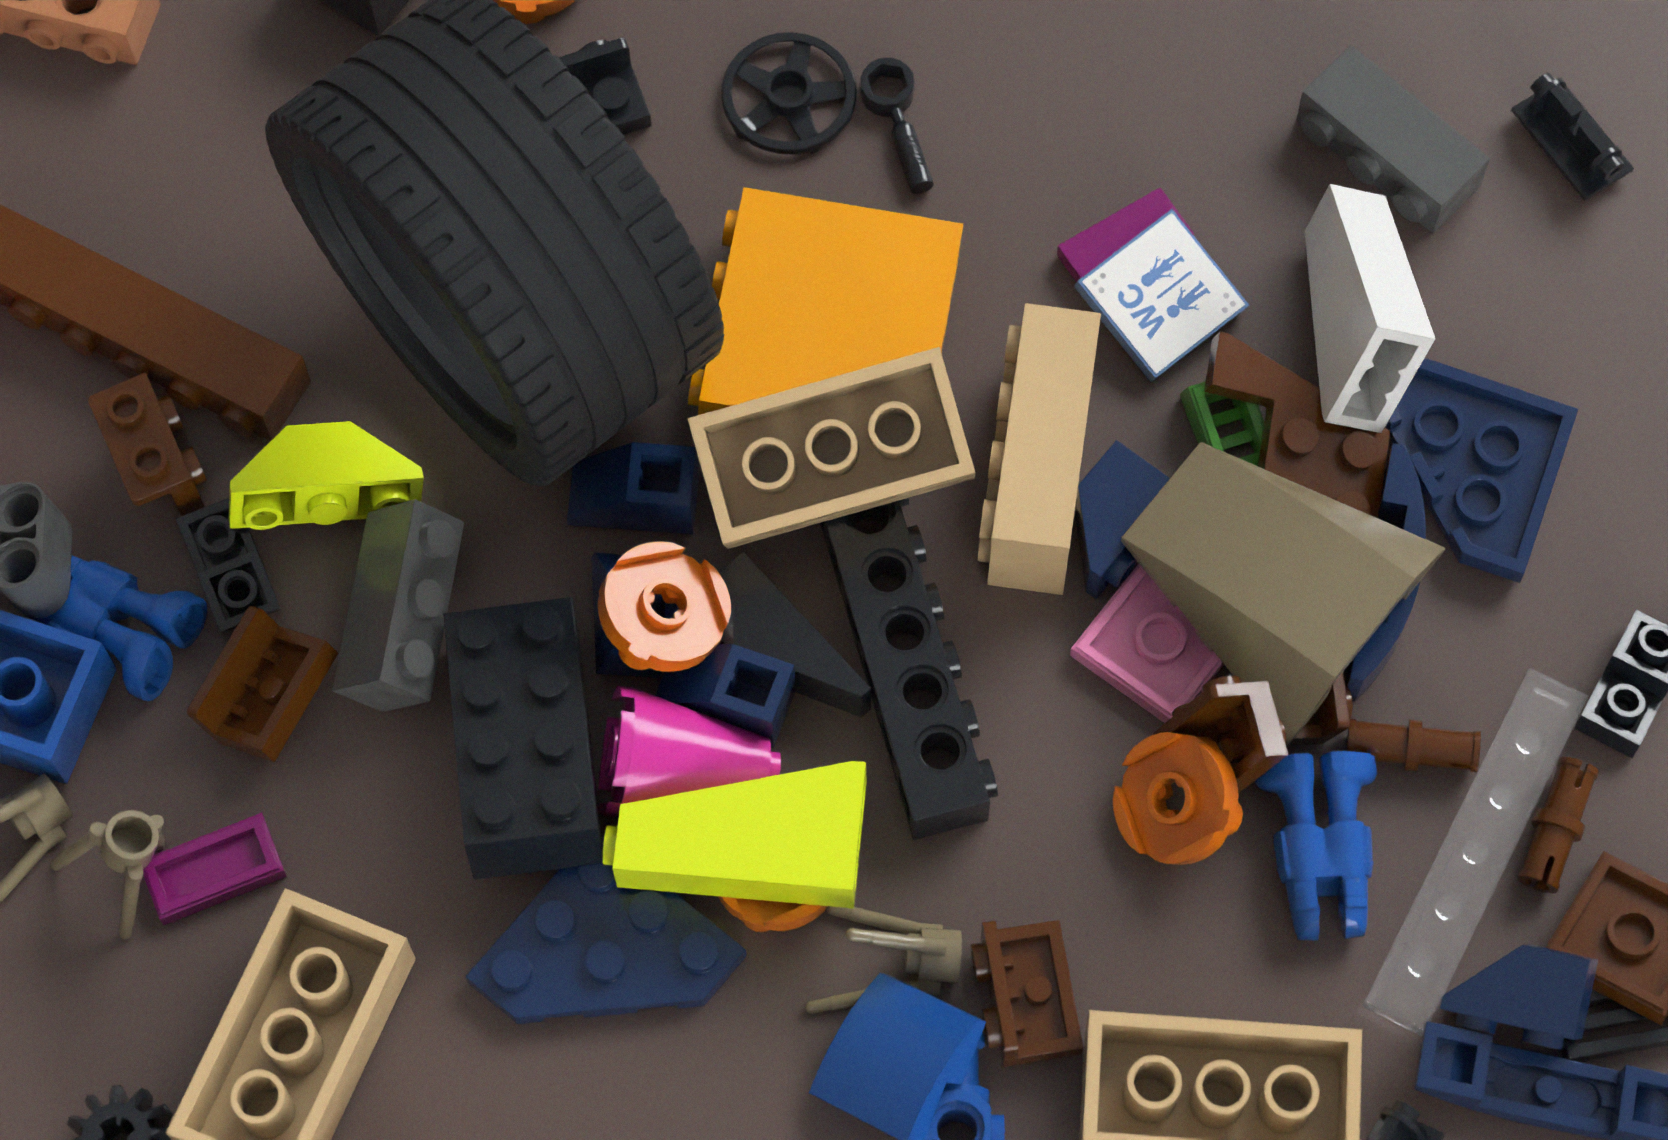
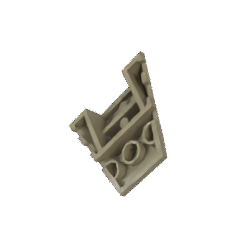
(1274, 574)

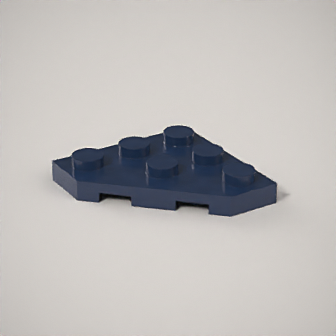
(1482, 461)
(603, 952)

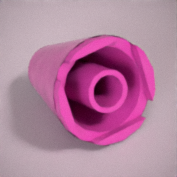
(674, 750)

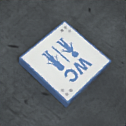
(1161, 295)

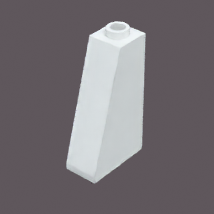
(1364, 309)

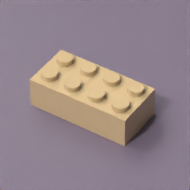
(832, 448)
(1038, 448)
(296, 1028)
(1217, 1079)

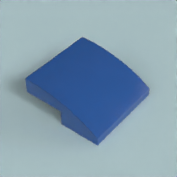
(897, 1057)

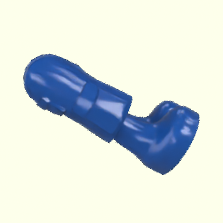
(107, 594)
(1321, 860)

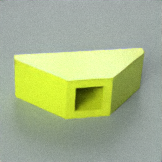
(321, 478)

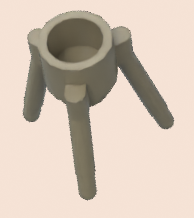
(33, 810)
(125, 847)
(928, 948)

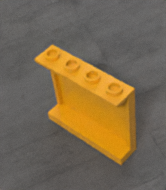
(822, 294)

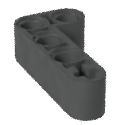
(33, 550)

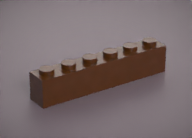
(147, 329)

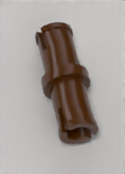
(1416, 745)
(1558, 825)

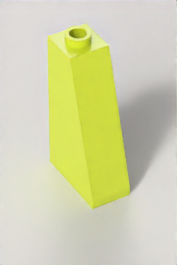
(750, 839)

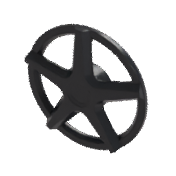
(790, 94)

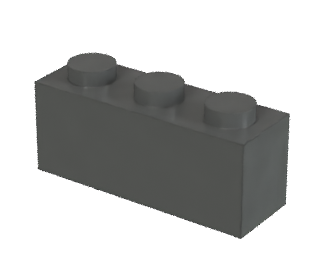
(1391, 140)
(398, 606)

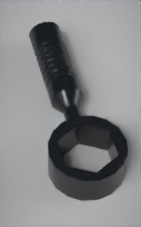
(902, 132)

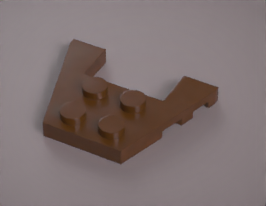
(1295, 439)

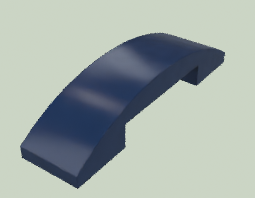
(1404, 508)
(1541, 1088)

